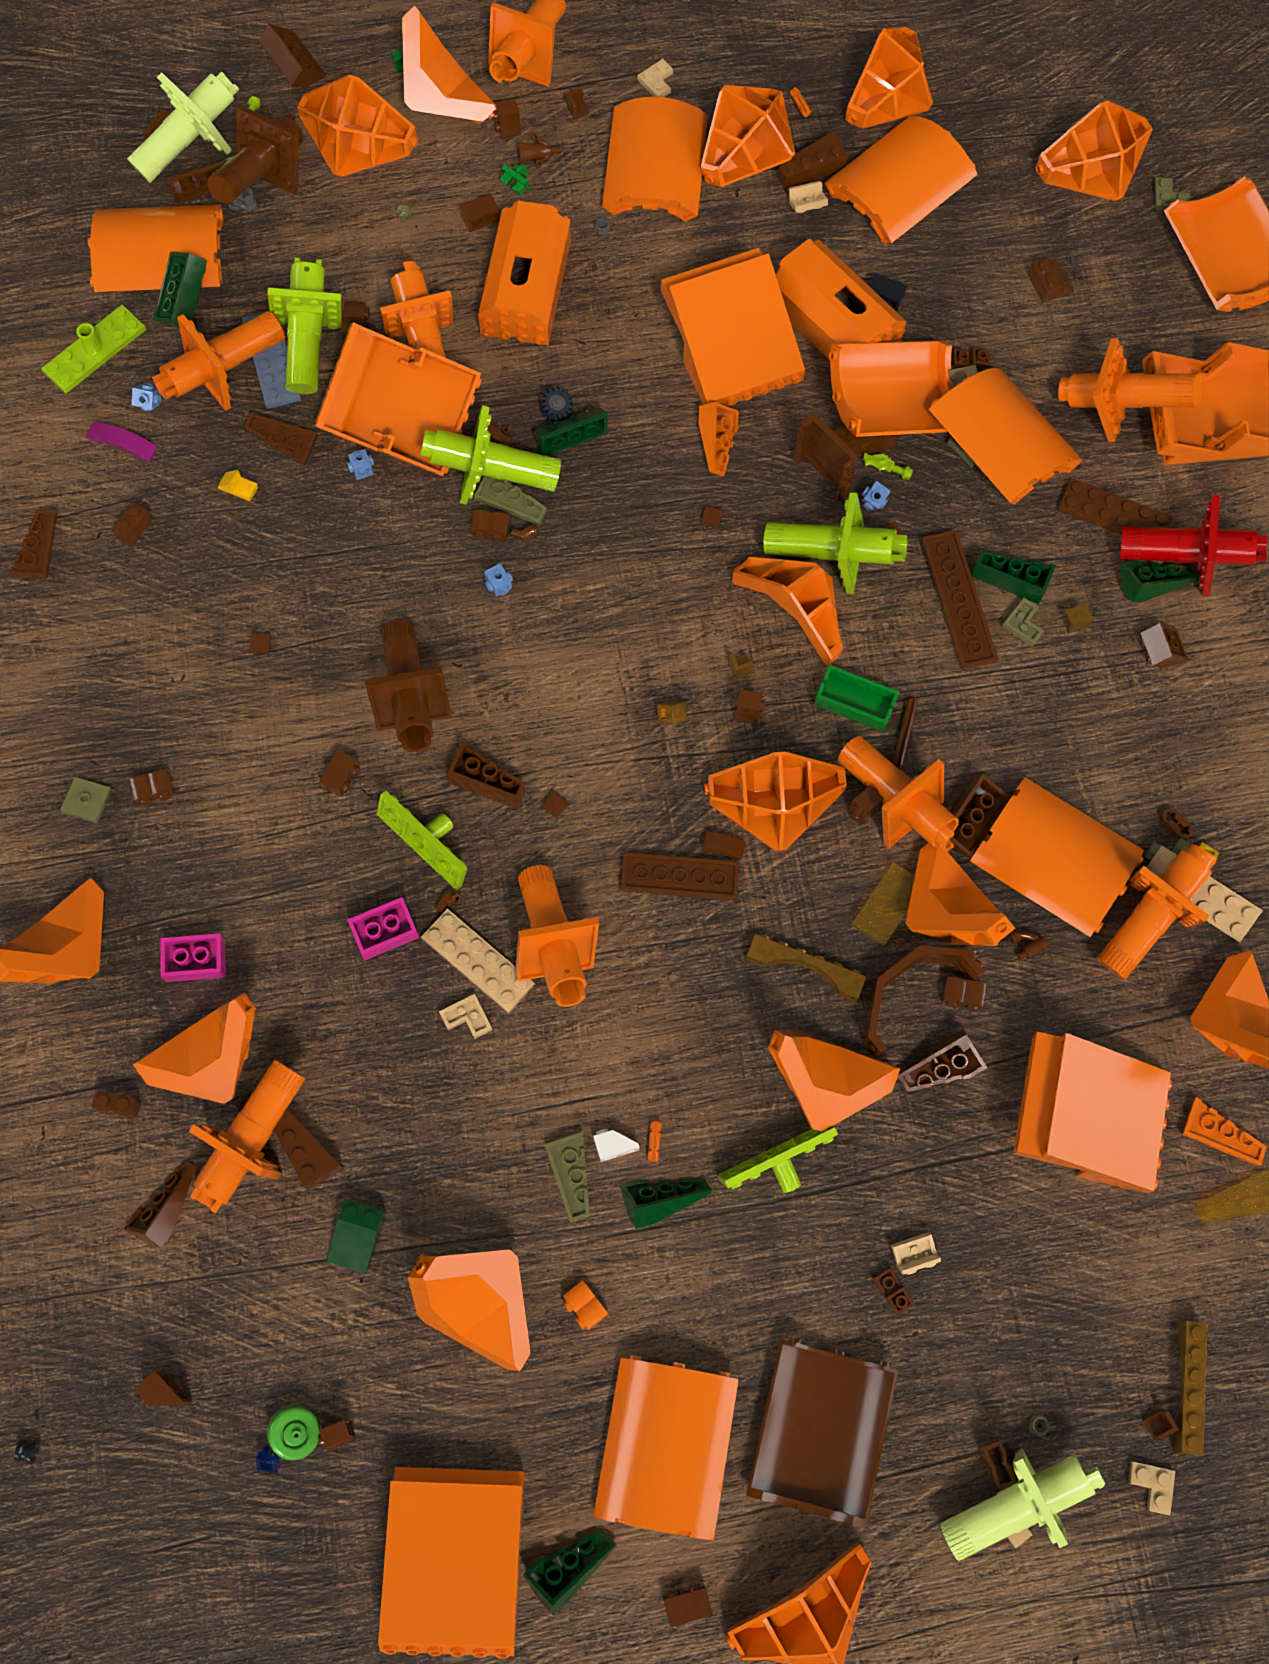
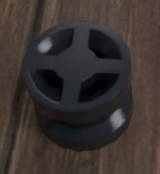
(26, 1452)

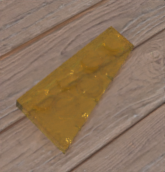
(1238, 1201)

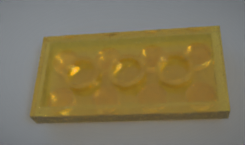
(886, 905)

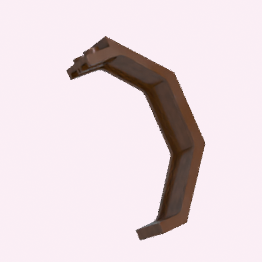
(962, 959)

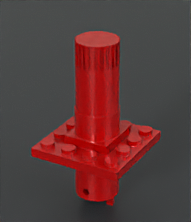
(1196, 545)

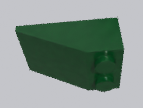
(355, 1236)

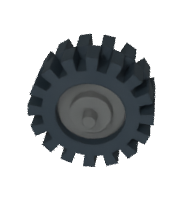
(556, 404)

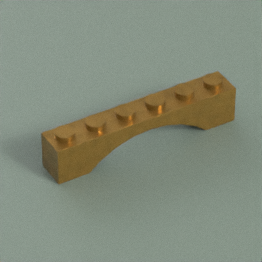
(844, 981)
(1190, 1421)

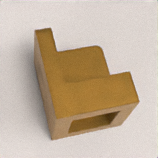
(1078, 617)
(740, 665)
(672, 711)

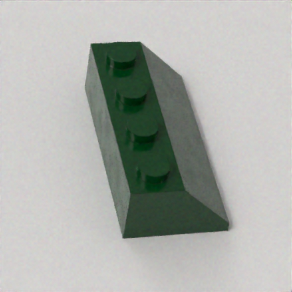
(179, 288)
(571, 431)

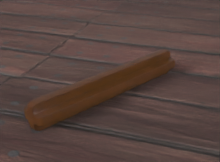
(905, 732)

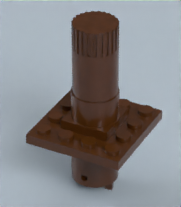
(264, 152)
(407, 695)

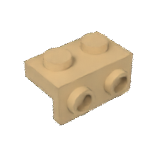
(807, 197)
(915, 1253)

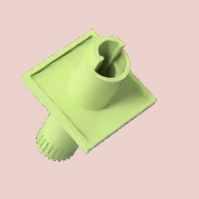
(190, 119)
(1022, 1505)

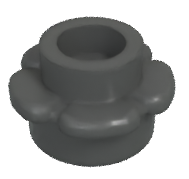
(602, 226)

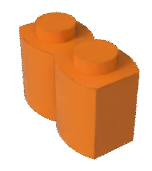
(585, 1305)

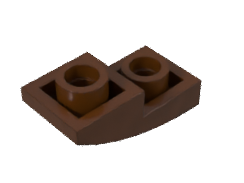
(964, 358)
(723, 844)
(893, 1291)

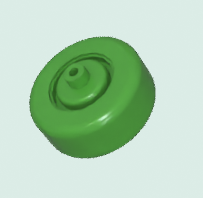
(293, 1432)

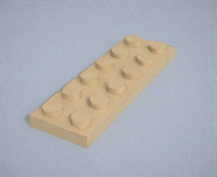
(1226, 908)
(477, 960)

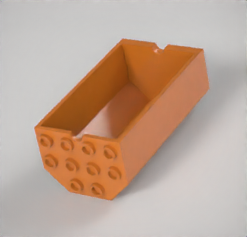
(808, 286)
(527, 309)

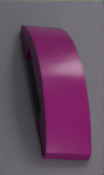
(122, 439)

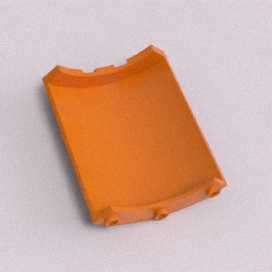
(655, 157)
(903, 176)
(1227, 243)
(134, 244)
(890, 385)
(1003, 433)
(1058, 857)
(666, 1448)

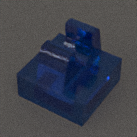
(267, 1462)

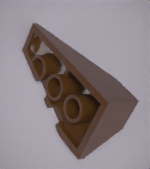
(949, 1061)
(159, 1217)

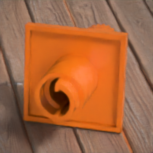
(523, 41)
(417, 312)
(210, 360)
(1119, 389)
(906, 801)
(1161, 905)
(553, 944)
(242, 1143)

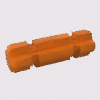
(800, 102)
(654, 1141)

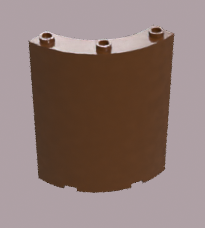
(823, 1433)

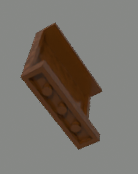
(827, 454)

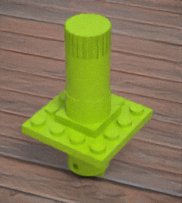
(306, 311)
(485, 458)
(846, 543)

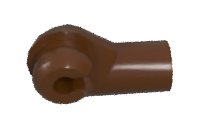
(525, 534)
(447, 899)

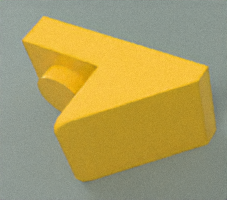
(238, 486)

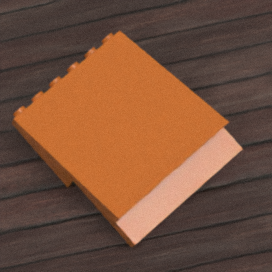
(734, 328)
(391, 393)
(1231, 411)
(1093, 1112)
(452, 1562)

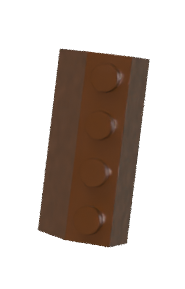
(291, 56)
(193, 182)
(977, 812)

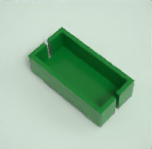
(856, 698)

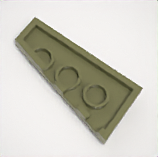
(510, 499)
(569, 1168)

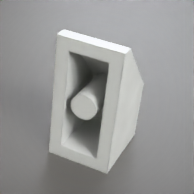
(613, 1144)

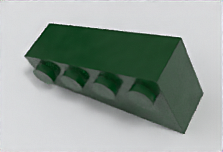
(1014, 575)

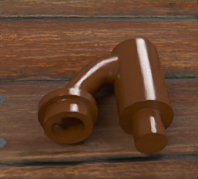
(1029, 950)

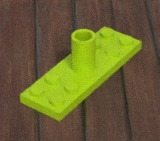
(93, 348)
(424, 839)
(779, 1160)

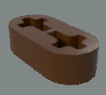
(1176, 824)

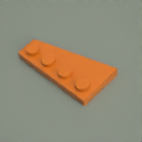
(1213, 1130)

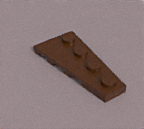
(286, 438)
(37, 547)

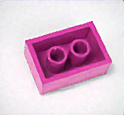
(383, 928)
(193, 957)

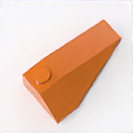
(717, 429)

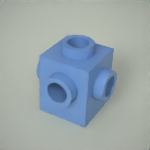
(145, 396)
(360, 464)
(879, 492)
(498, 580)

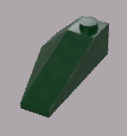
(1147, 581)
(651, 1203)
(562, 1574)

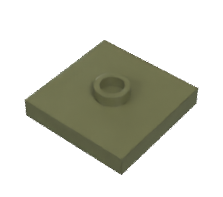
(85, 800)

